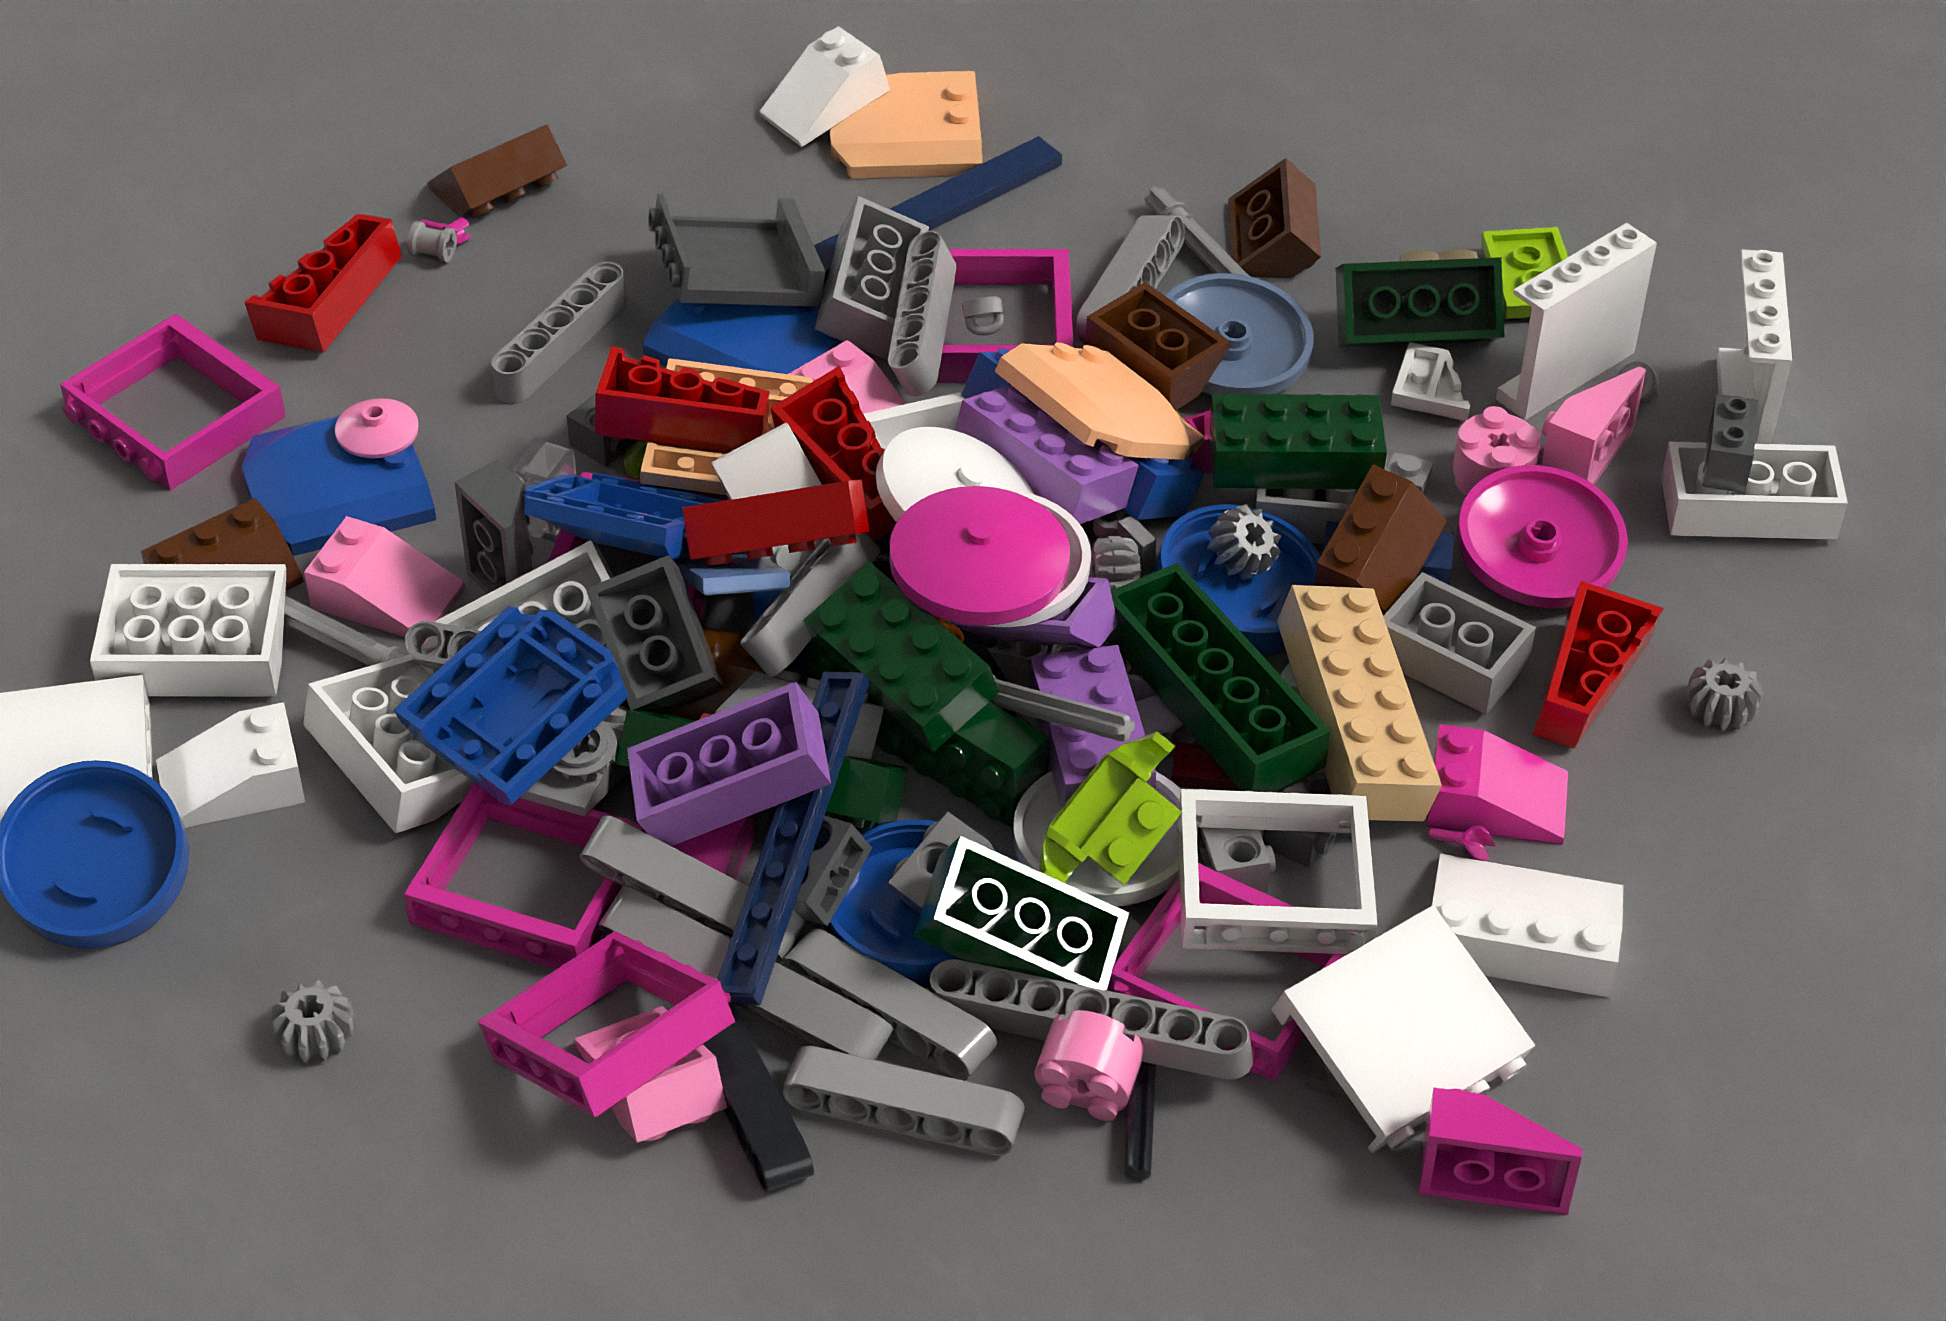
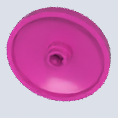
(1540, 534)
(979, 555)

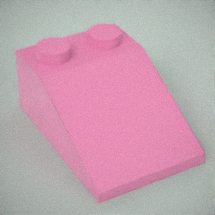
(861, 375)
(1592, 426)
(378, 580)
(677, 1096)

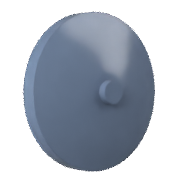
(1264, 326)

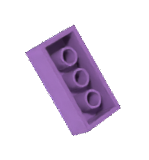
(1050, 458)
(1090, 677)
(728, 765)

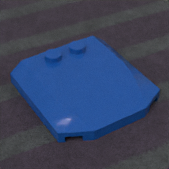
(738, 336)
(315, 483)
(615, 512)
(515, 700)

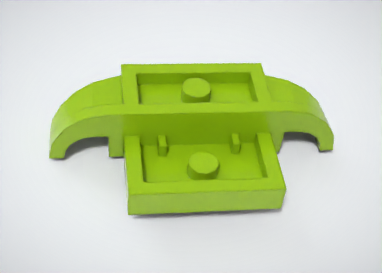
(1112, 814)

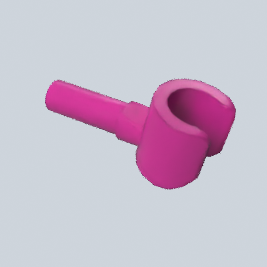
(458, 225)
(1472, 839)

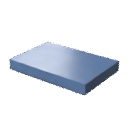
(734, 577)

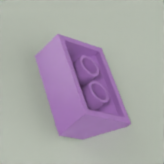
(1082, 624)

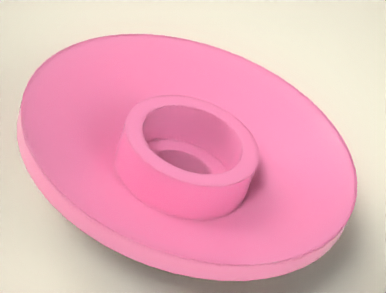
(376, 428)

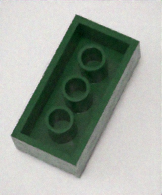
(1419, 302)
(1295, 440)
(907, 655)
(1018, 918)

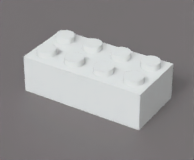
(1787, 494)

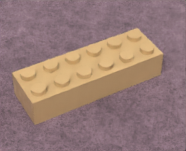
(1360, 693)

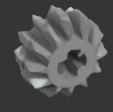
(1244, 542)
(1116, 560)
(1723, 694)
(312, 1021)

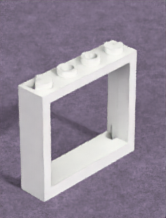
(1274, 926)

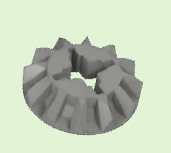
(602, 749)

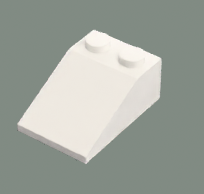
(825, 87)
(769, 466)
(234, 768)

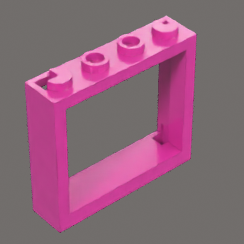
(1009, 267)
(170, 339)
(491, 925)
(517, 1026)
(1268, 1056)

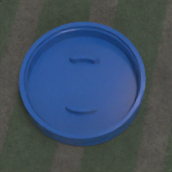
(1248, 603)
(92, 854)
(873, 915)

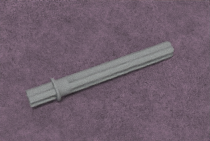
(1195, 236)
(337, 634)
(1063, 711)

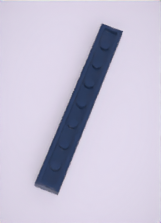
(969, 189)
(788, 850)

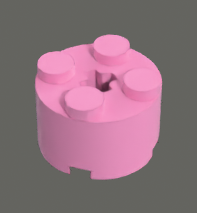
(1492, 444)
(1089, 1064)

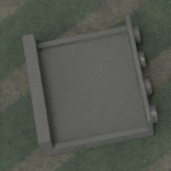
(739, 258)

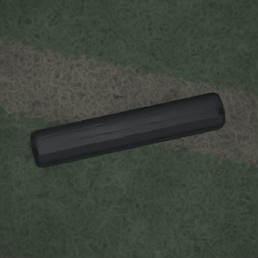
(1140, 1124)

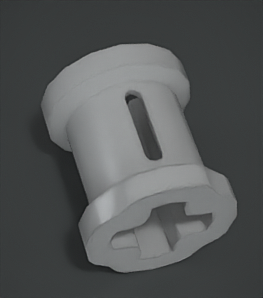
(431, 241)

